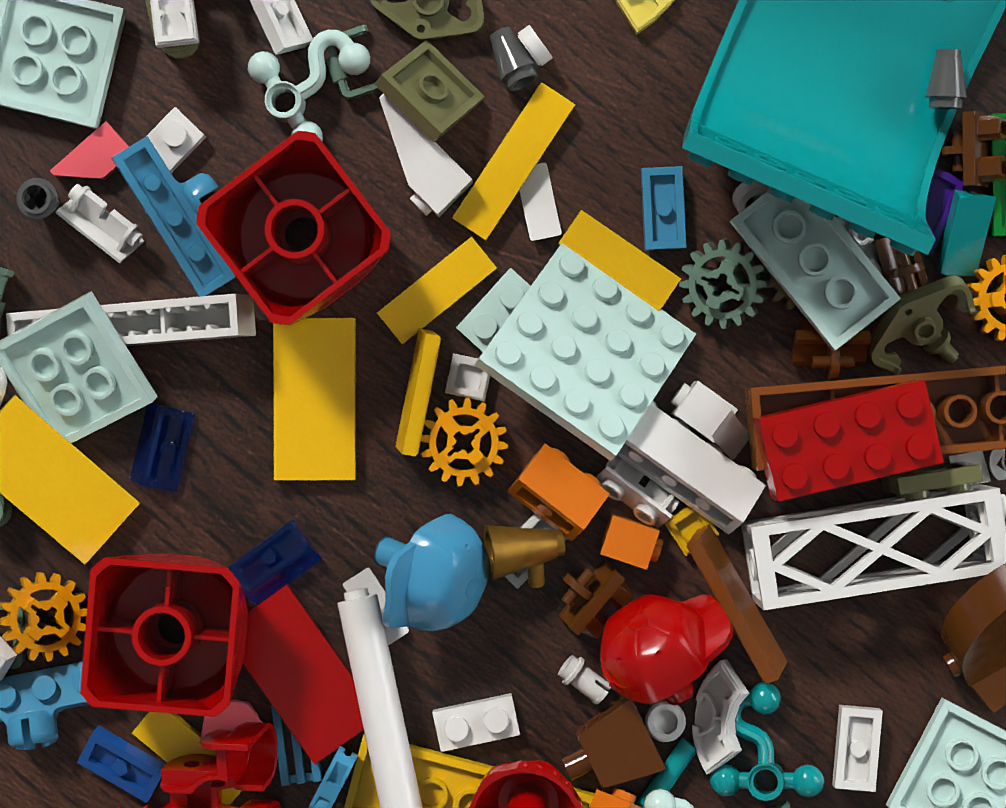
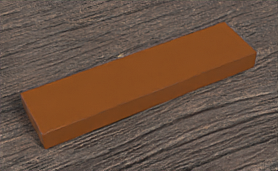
(737, 604)

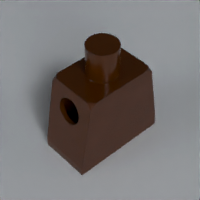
(614, 746)

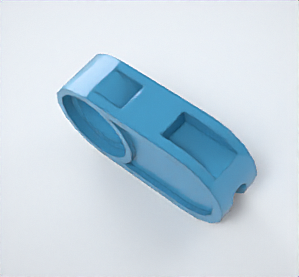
(333, 779)

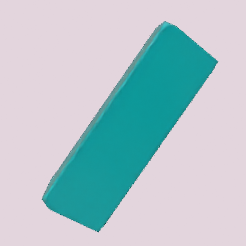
(965, 233)

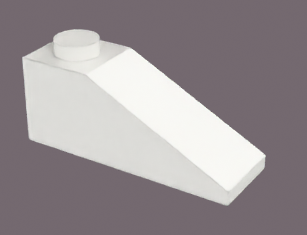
(427, 167)

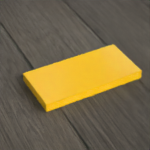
(315, 399)
(58, 483)

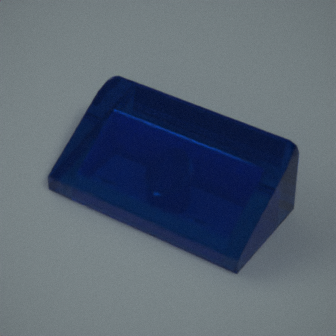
(162, 447)
(275, 562)

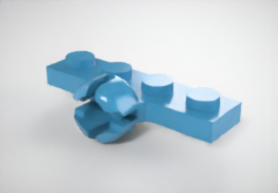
(173, 213)
(34, 700)

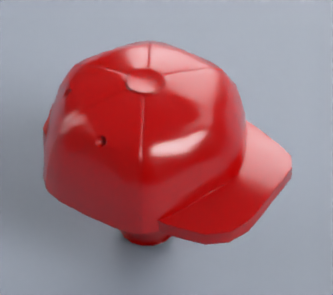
(662, 646)
(525, 786)

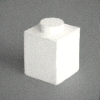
(700, 408)

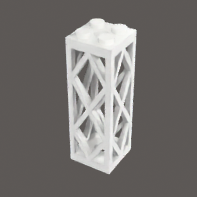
(983, 523)

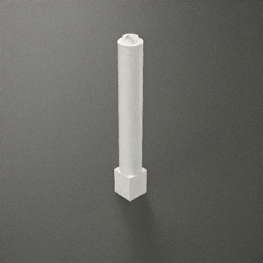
(379, 700)

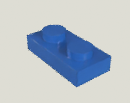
(122, 764)

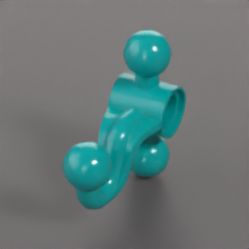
(727, 780)

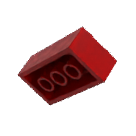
(848, 440)

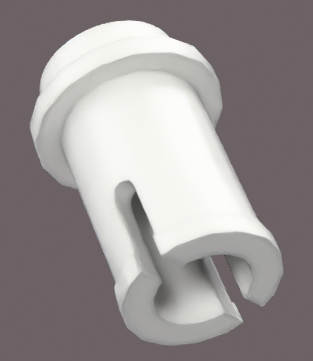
(584, 679)

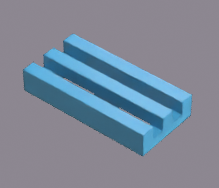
(300, 776)

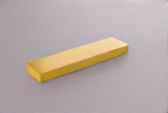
(513, 161)

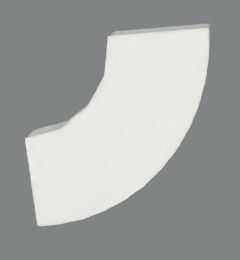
(715, 716)

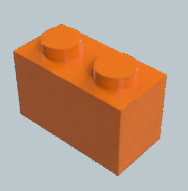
(559, 492)

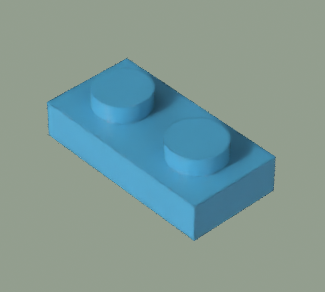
(663, 208)

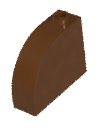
(977, 630)

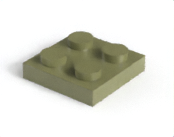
(429, 90)
(946, 477)

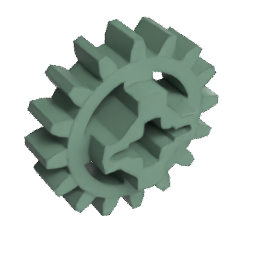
(708, 278)

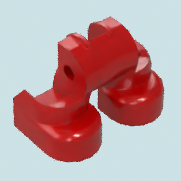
(242, 761)

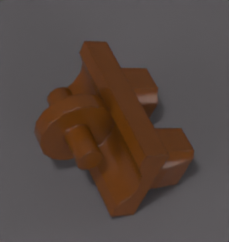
(971, 149)
(899, 269)
(813, 351)
(589, 595)

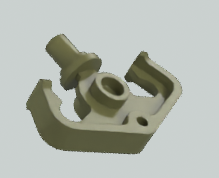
(431, 18)
(919, 322)

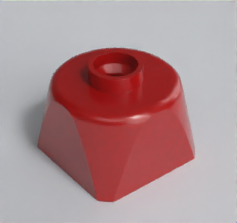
(251, 219)
(128, 658)

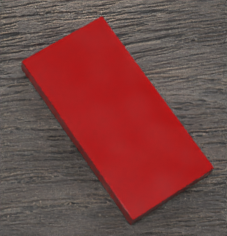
(301, 674)

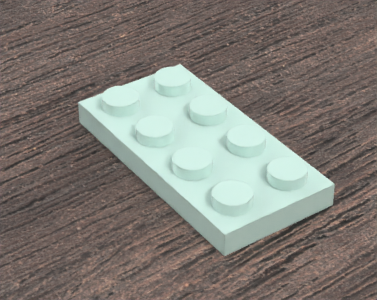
(816, 266)

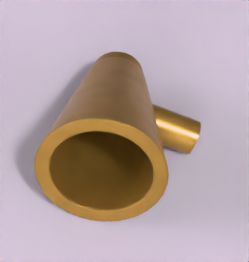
(522, 548)

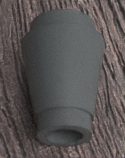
(513, 60)
(946, 82)
(30, 195)

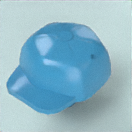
(434, 576)

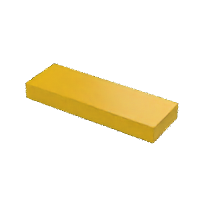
(620, 260)
(437, 290)
(418, 392)
(174, 737)

